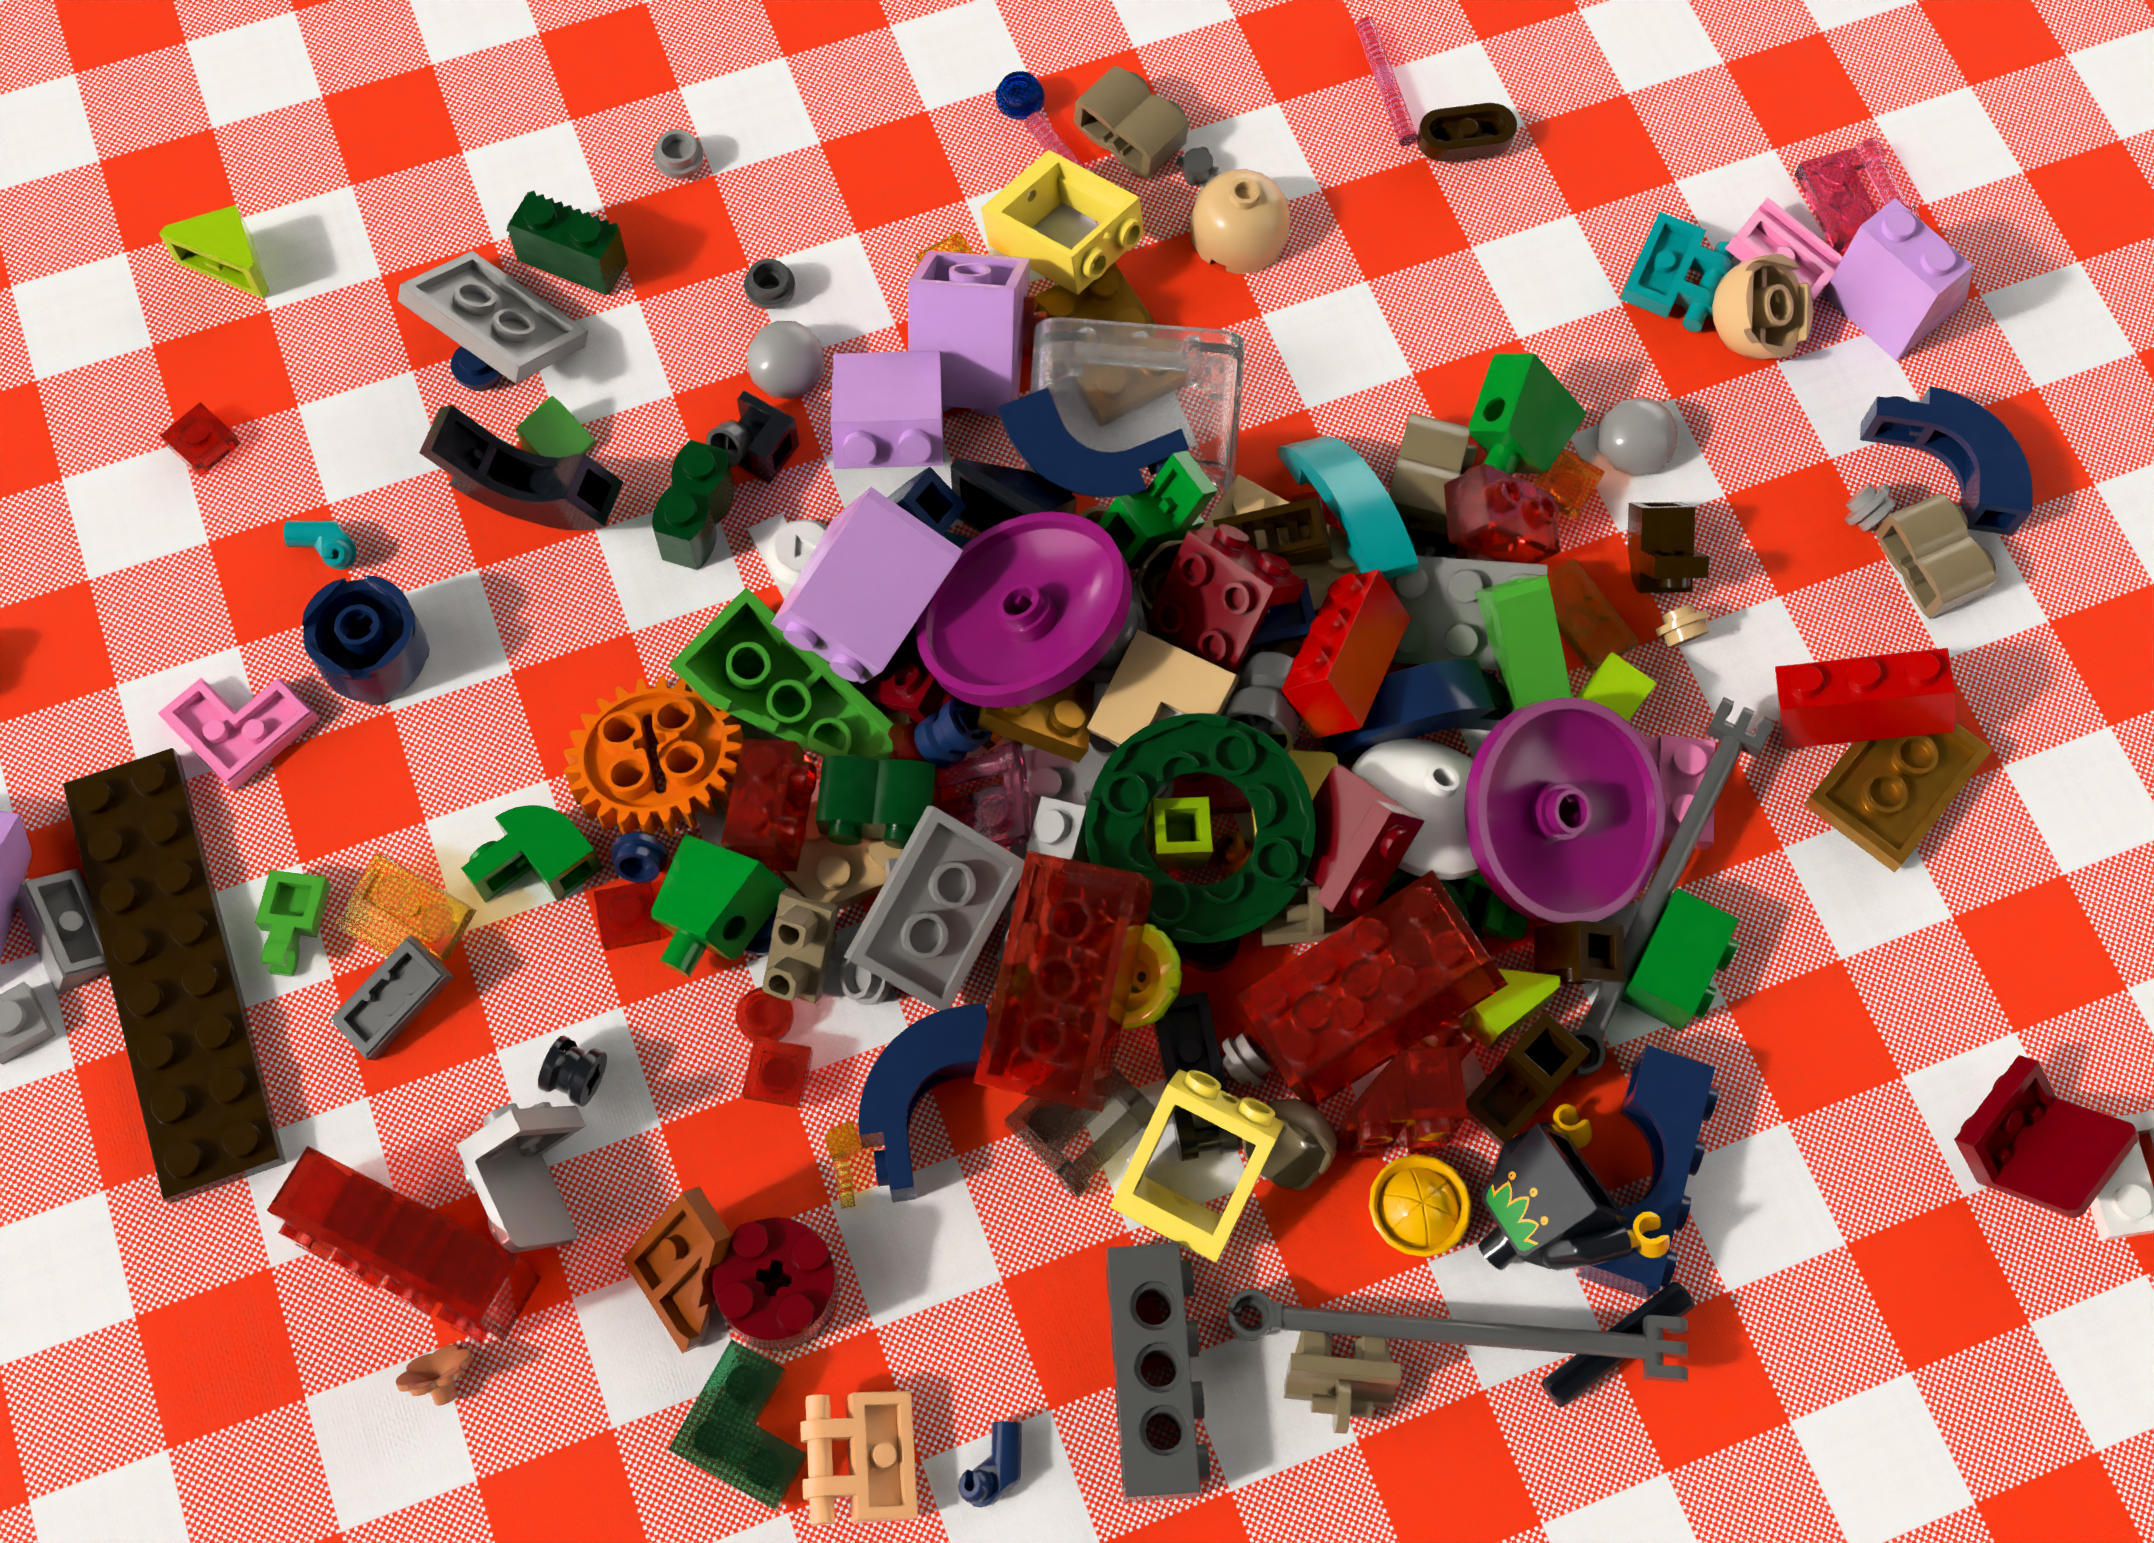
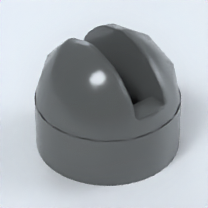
(727, 435)

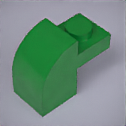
(1161, 511)
(537, 841)

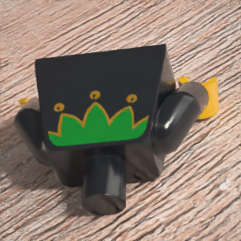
(1554, 1204)

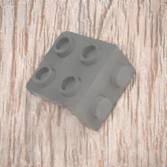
(512, 1178)

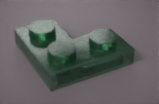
(723, 1431)

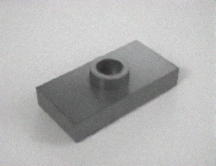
(391, 998)

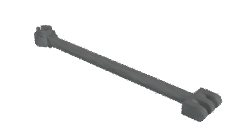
(1733, 740)
(1464, 1332)

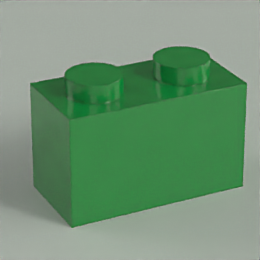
(1681, 961)

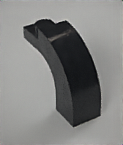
(539, 489)

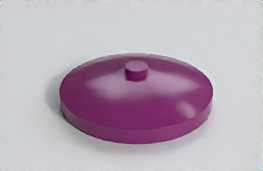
(1025, 610)
(1564, 811)

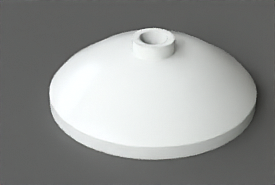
(1431, 784)

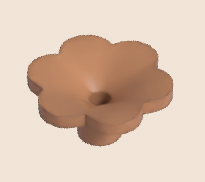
(435, 1374)

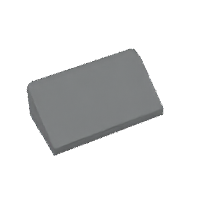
(63, 928)

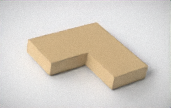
(1154, 678)

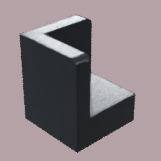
(772, 433)

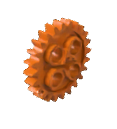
(617, 755)

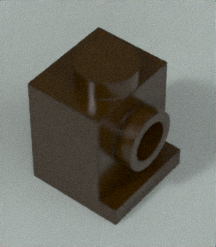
(1580, 951)

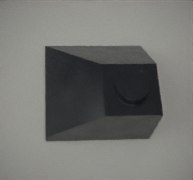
(1004, 493)

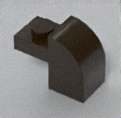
(1663, 547)
(1525, 1079)

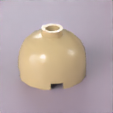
(1240, 221)
(1763, 308)

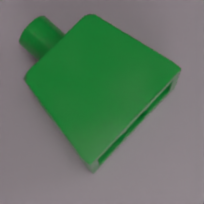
(1523, 415)
(712, 903)

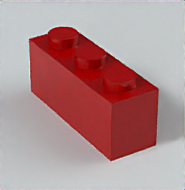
(1346, 654)
(1866, 698)

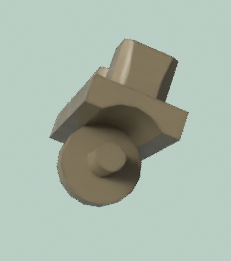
(1302, 920)
(800, 947)
(1342, 1384)

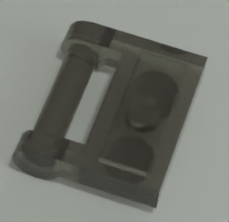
(1050, 1126)

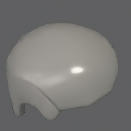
(785, 359)
(1637, 436)

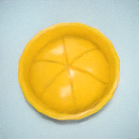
(1420, 1205)

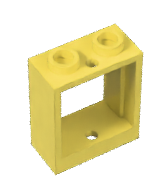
(1056, 181)
(1172, 1212)

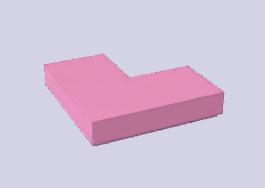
(243, 740)

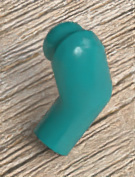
(326, 537)

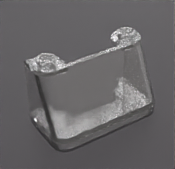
(1142, 381)

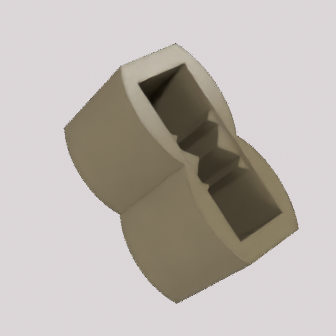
(1131, 121)
(1429, 458)
(1936, 555)

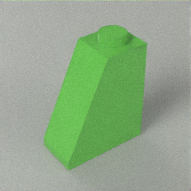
(1525, 640)

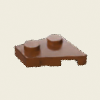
(677, 1266)

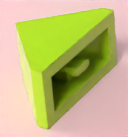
(219, 248)
(1512, 1004)

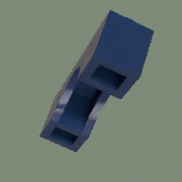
(1667, 1104)

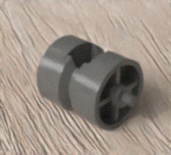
(1262, 702)

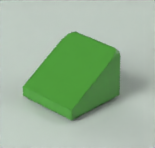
(553, 432)

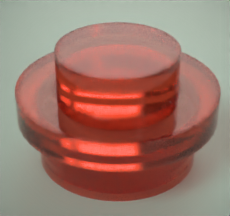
(764, 1016)

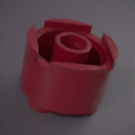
(796, 1312)

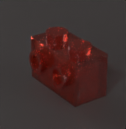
(1501, 516)
(770, 803)

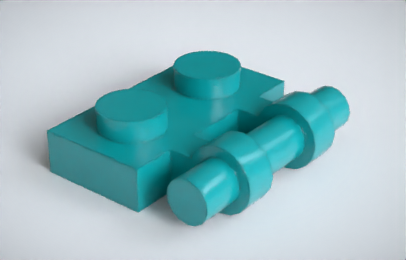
(1663, 265)

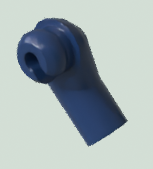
(999, 1471)

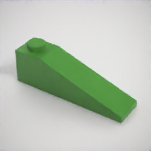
(763, 679)

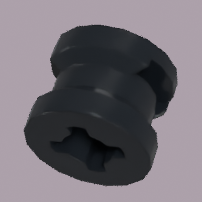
(572, 1070)

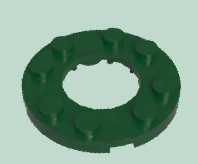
(1248, 761)

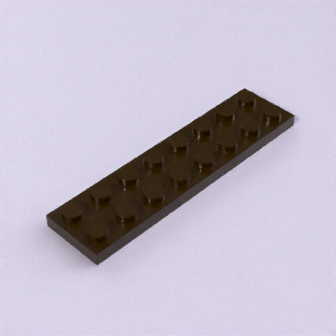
(173, 977)

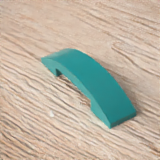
(1357, 500)

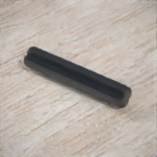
(1585, 1370)

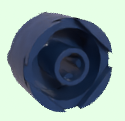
(364, 639)

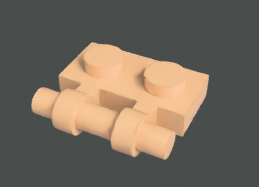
(879, 1457)

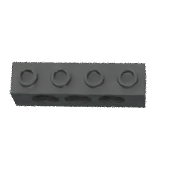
(1145, 1470)

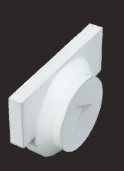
(786, 547)

